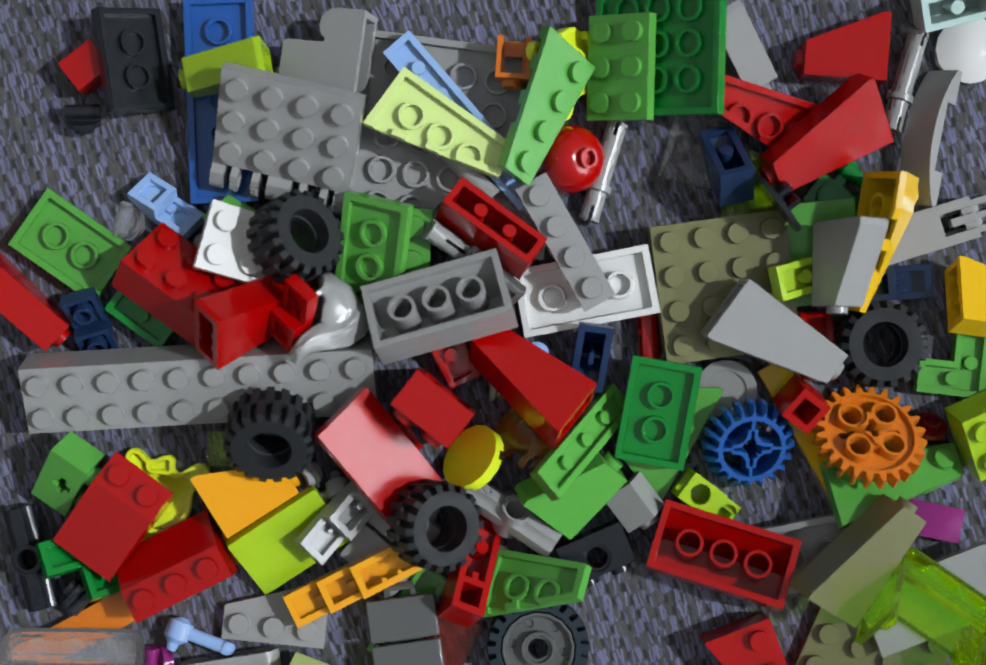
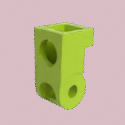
(703, 495)

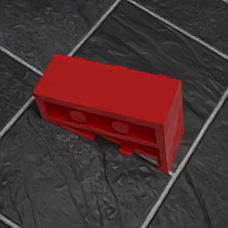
(745, 642)

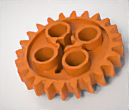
(870, 437)

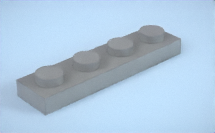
(565, 242)

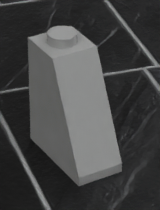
(744, 51)
(845, 261)

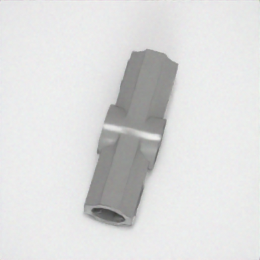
(522, 525)

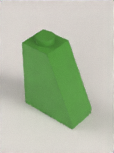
(582, 499)

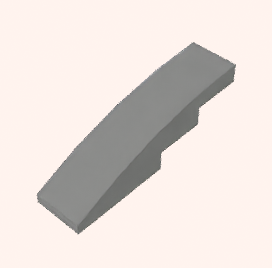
(335, 522)

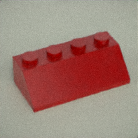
(723, 555)

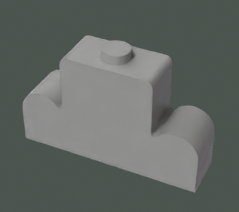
(341, 58)

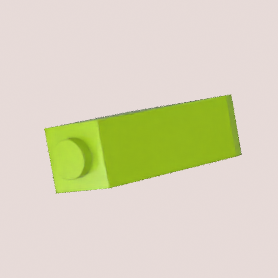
(203, 70)

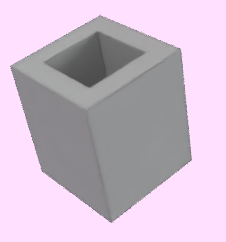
(636, 503)

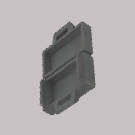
(403, 624)

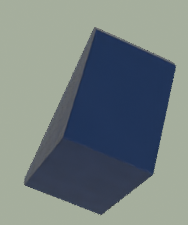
(592, 351)

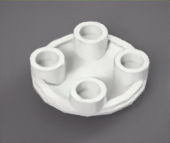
(964, 50)

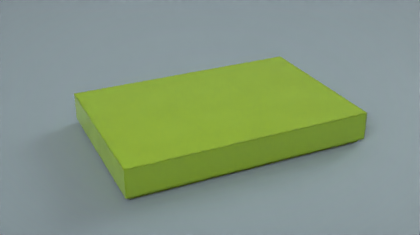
(268, 545)

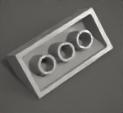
(438, 306)

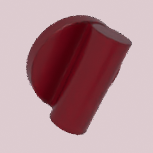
(934, 425)

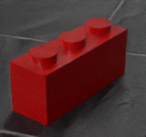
(490, 226)

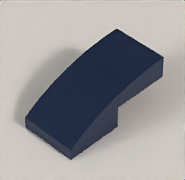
(905, 283)

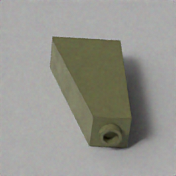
(860, 559)

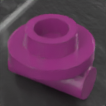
(158, 655)

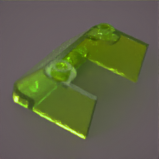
(933, 606)

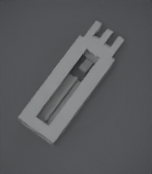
(926, 233)

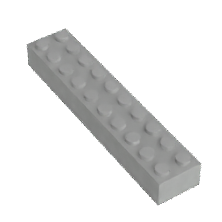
(179, 385)

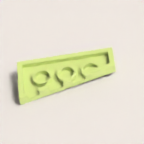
(433, 122)

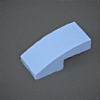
(161, 204)

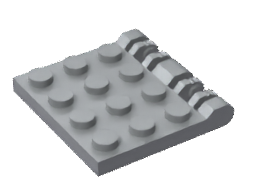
(286, 132)

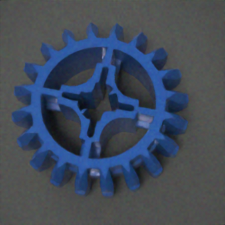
(758, 457)

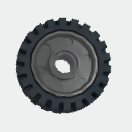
(557, 625)

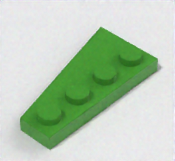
(551, 93)
(848, 501)

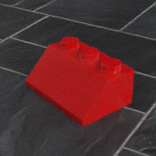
(175, 566)

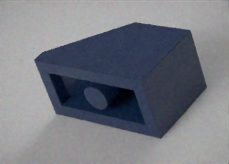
(727, 165)

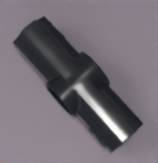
(24, 534)

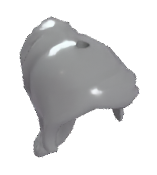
(338, 316)

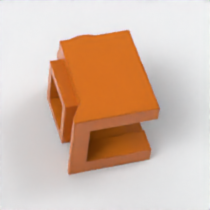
(513, 50)

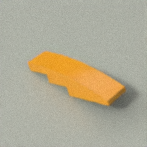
(347, 585)

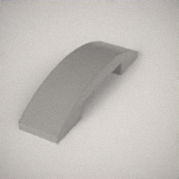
(925, 130)

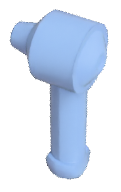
(181, 631)

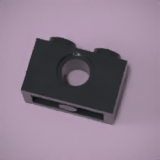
(606, 536)

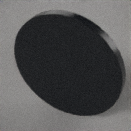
(782, 206)

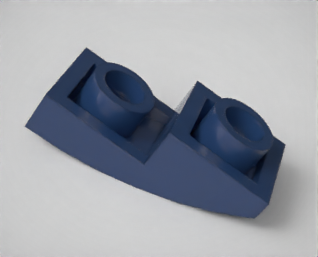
(89, 320)

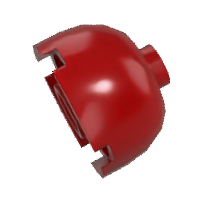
(573, 160)

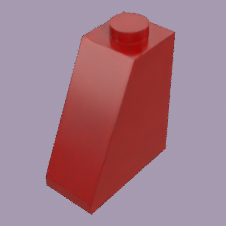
(847, 51)

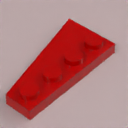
(761, 110)

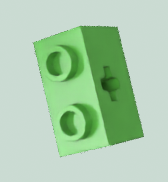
(67, 473)

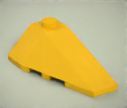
(889, 197)

